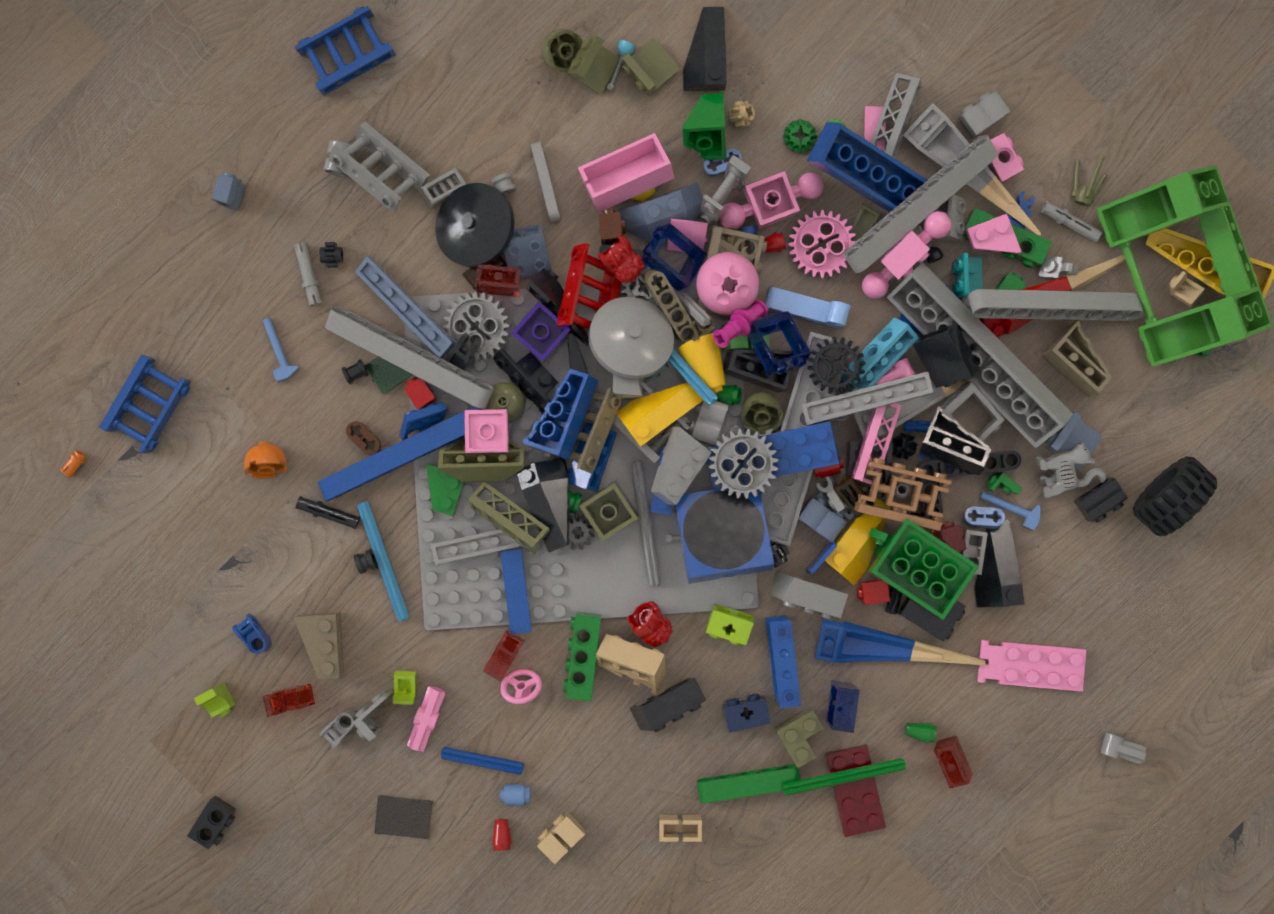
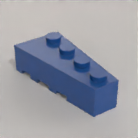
(563, 416)

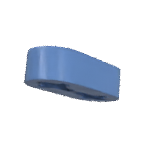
(720, 169)
(983, 522)

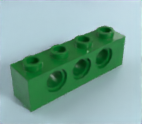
(1036, 245)
(582, 689)

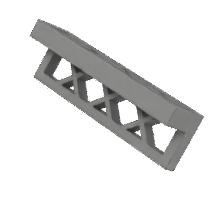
(904, 113)

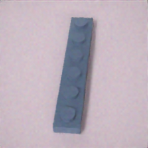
(405, 307)

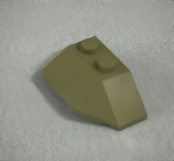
(480, 466)

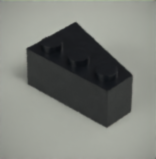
(748, 367)

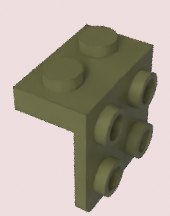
(593, 64)
(649, 67)

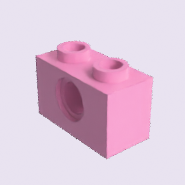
(1014, 162)

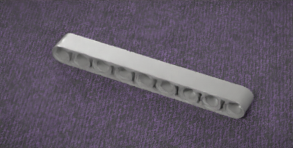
(920, 204)
(1055, 305)
(409, 357)

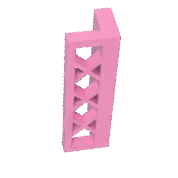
(869, 441)

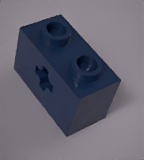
(757, 717)

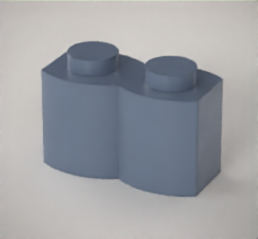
(228, 191)
(821, 519)

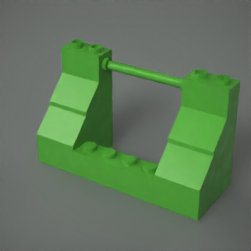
(1169, 203)

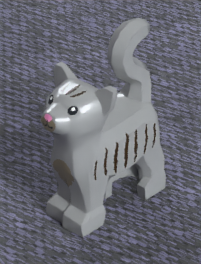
(1064, 473)

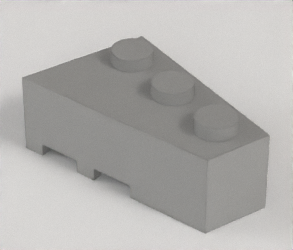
(679, 466)
(808, 595)

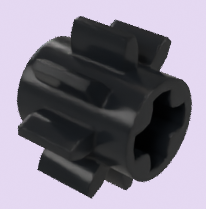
(331, 254)
(904, 446)
(779, 554)

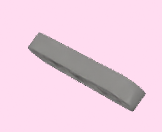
(545, 181)

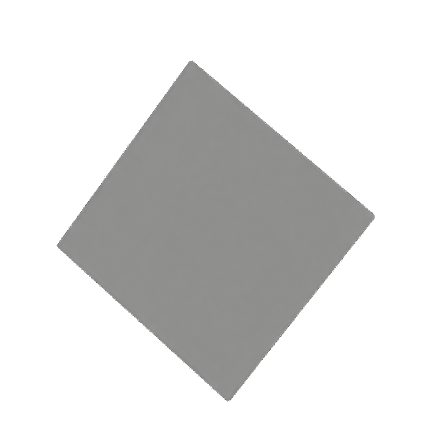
(602, 577)

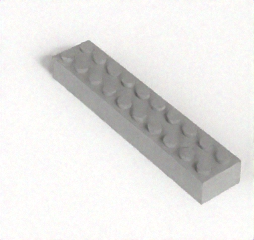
(1000, 373)

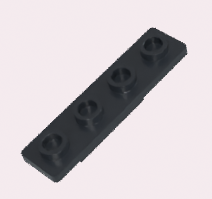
(528, 376)

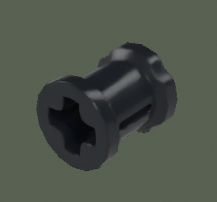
(355, 371)

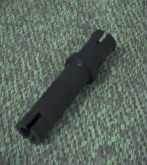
(327, 512)

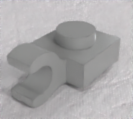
(1055, 267)
(834, 499)

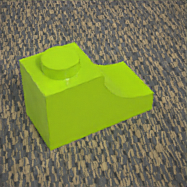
(216, 701)

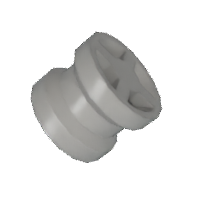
(503, 183)

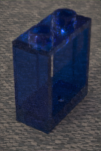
(695, 254)
(793, 336)
(842, 714)

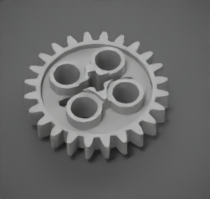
(489, 312)
(729, 450)

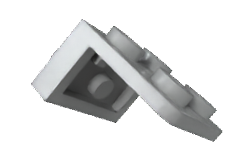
(365, 723)

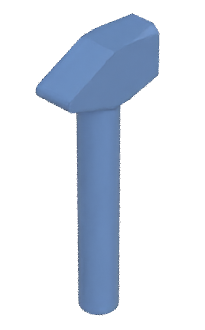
(284, 371)
(1031, 516)

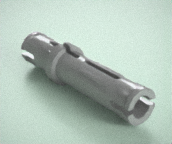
(1070, 221)
(310, 283)

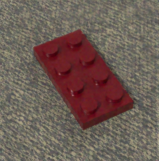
(856, 800)

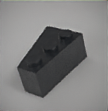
(954, 445)
(668, 705)

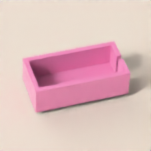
(626, 172)

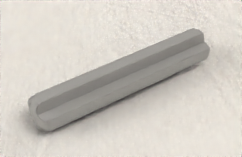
(693, 308)

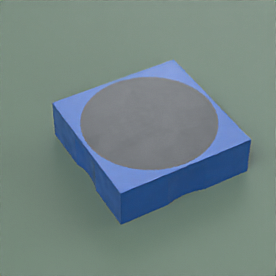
(723, 535)

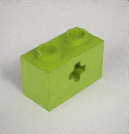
(723, 616)

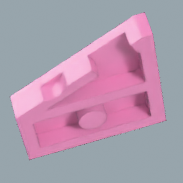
(994, 235)

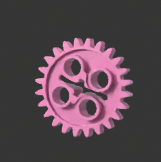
(812, 228)

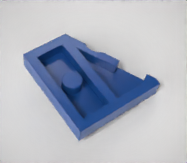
(422, 419)

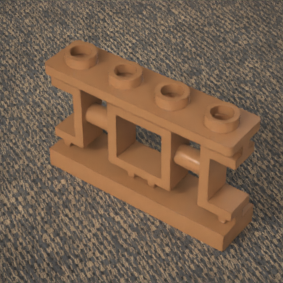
(899, 510)

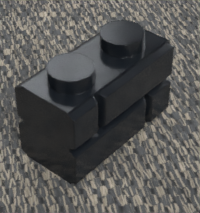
(1101, 500)

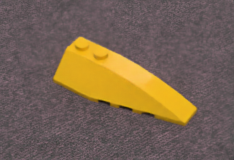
(1197, 260)

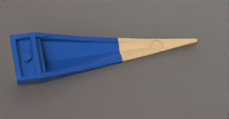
(856, 643)

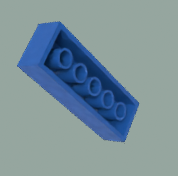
(863, 167)
(796, 450)

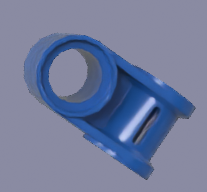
(251, 634)

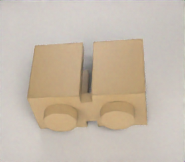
(689, 826)
(565, 833)

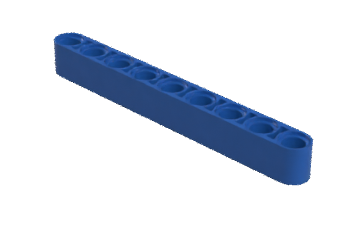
(394, 457)

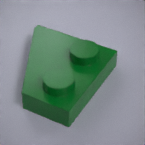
(443, 490)

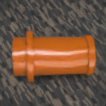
(74, 462)

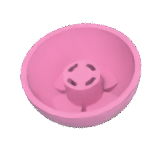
(714, 278)

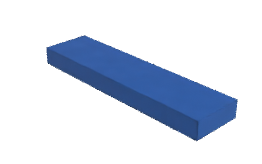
(516, 591)

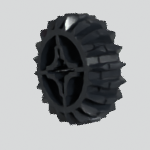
(820, 356)

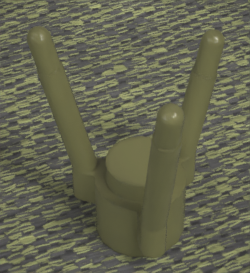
(1086, 194)

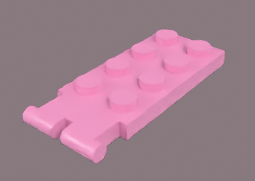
(1033, 665)

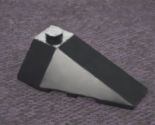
(550, 294)

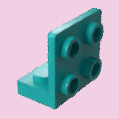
(967, 275)

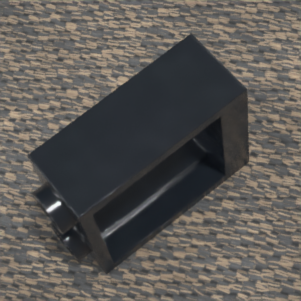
(856, 445)

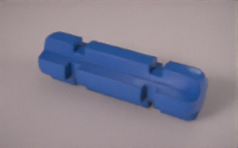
(918, 426)

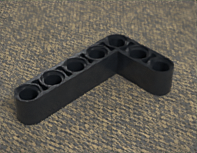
(999, 464)

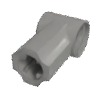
(1119, 747)

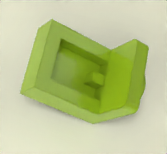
(404, 687)

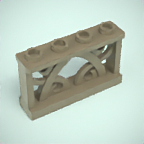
(719, 245)

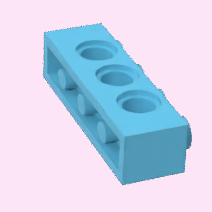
(882, 353)

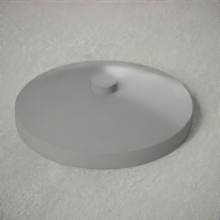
(631, 337)

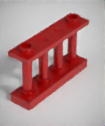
(608, 288)

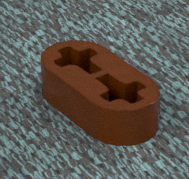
(367, 434)

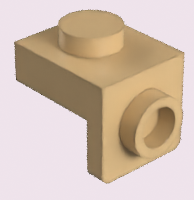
(1185, 289)

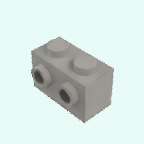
(955, 209)

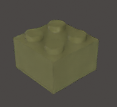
(609, 510)

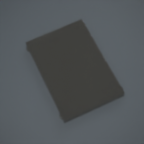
(403, 817)

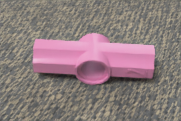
(426, 718)

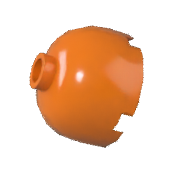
(265, 461)

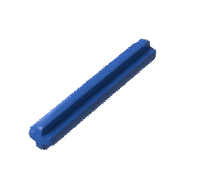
(482, 760)

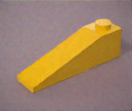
(855, 546)

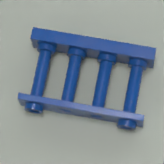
(345, 72)
(124, 403)
(783, 661)

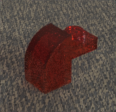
(503, 655)
(288, 699)

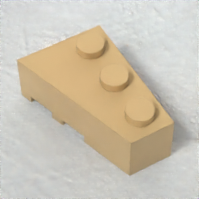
(632, 660)

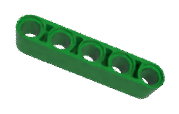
(746, 783)

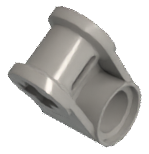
(337, 729)

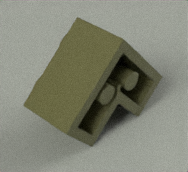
(796, 731)

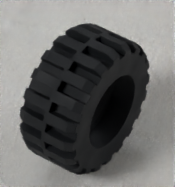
(1175, 496)

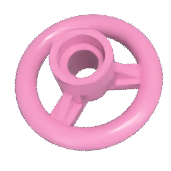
(522, 688)

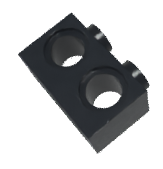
(209, 820)

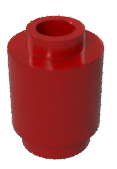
(828, 470)

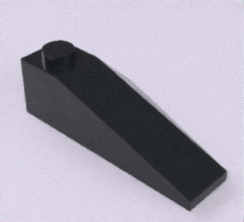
(707, 55)
(546, 494)
(1000, 577)

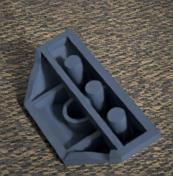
(657, 211)

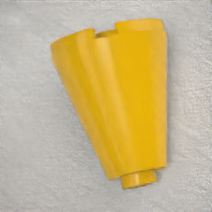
(705, 360)

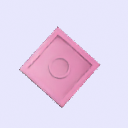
(486, 431)

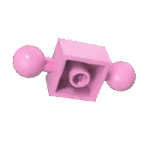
(777, 187)
(905, 254)

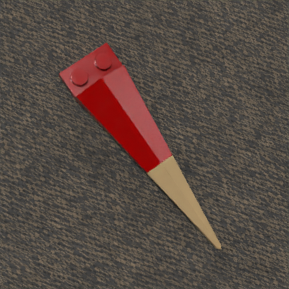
(1002, 326)

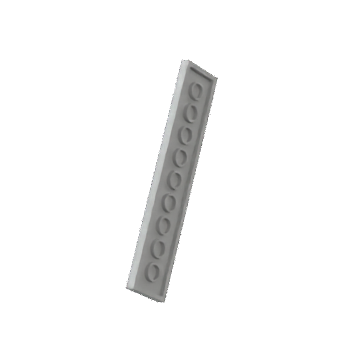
(786, 495)

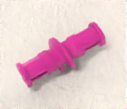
(740, 323)

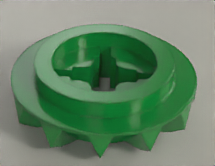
(792, 142)

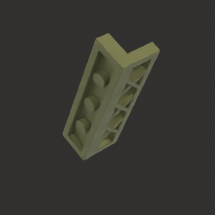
(506, 525)

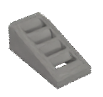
(424, 190)

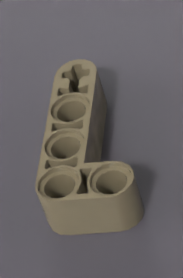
(674, 304)

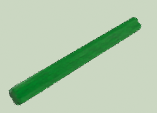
(843, 776)

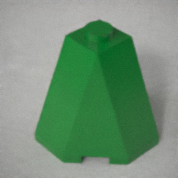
(706, 127)

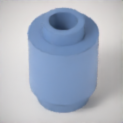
(515, 794)

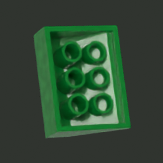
(923, 569)

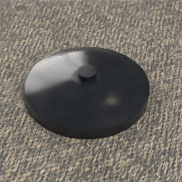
(474, 225)

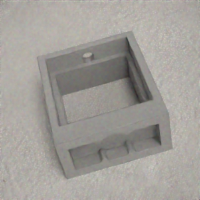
(964, 393)

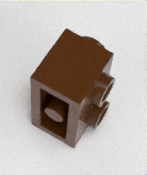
(611, 226)

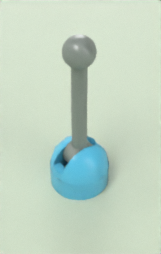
(623, 48)

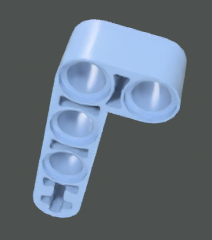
(808, 308)

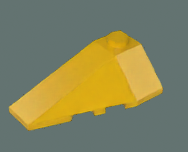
(657, 411)

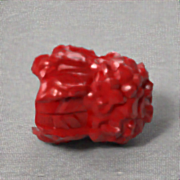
(622, 260)
(650, 624)

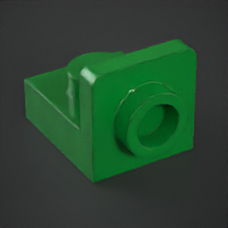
(1007, 484)
(881, 539)

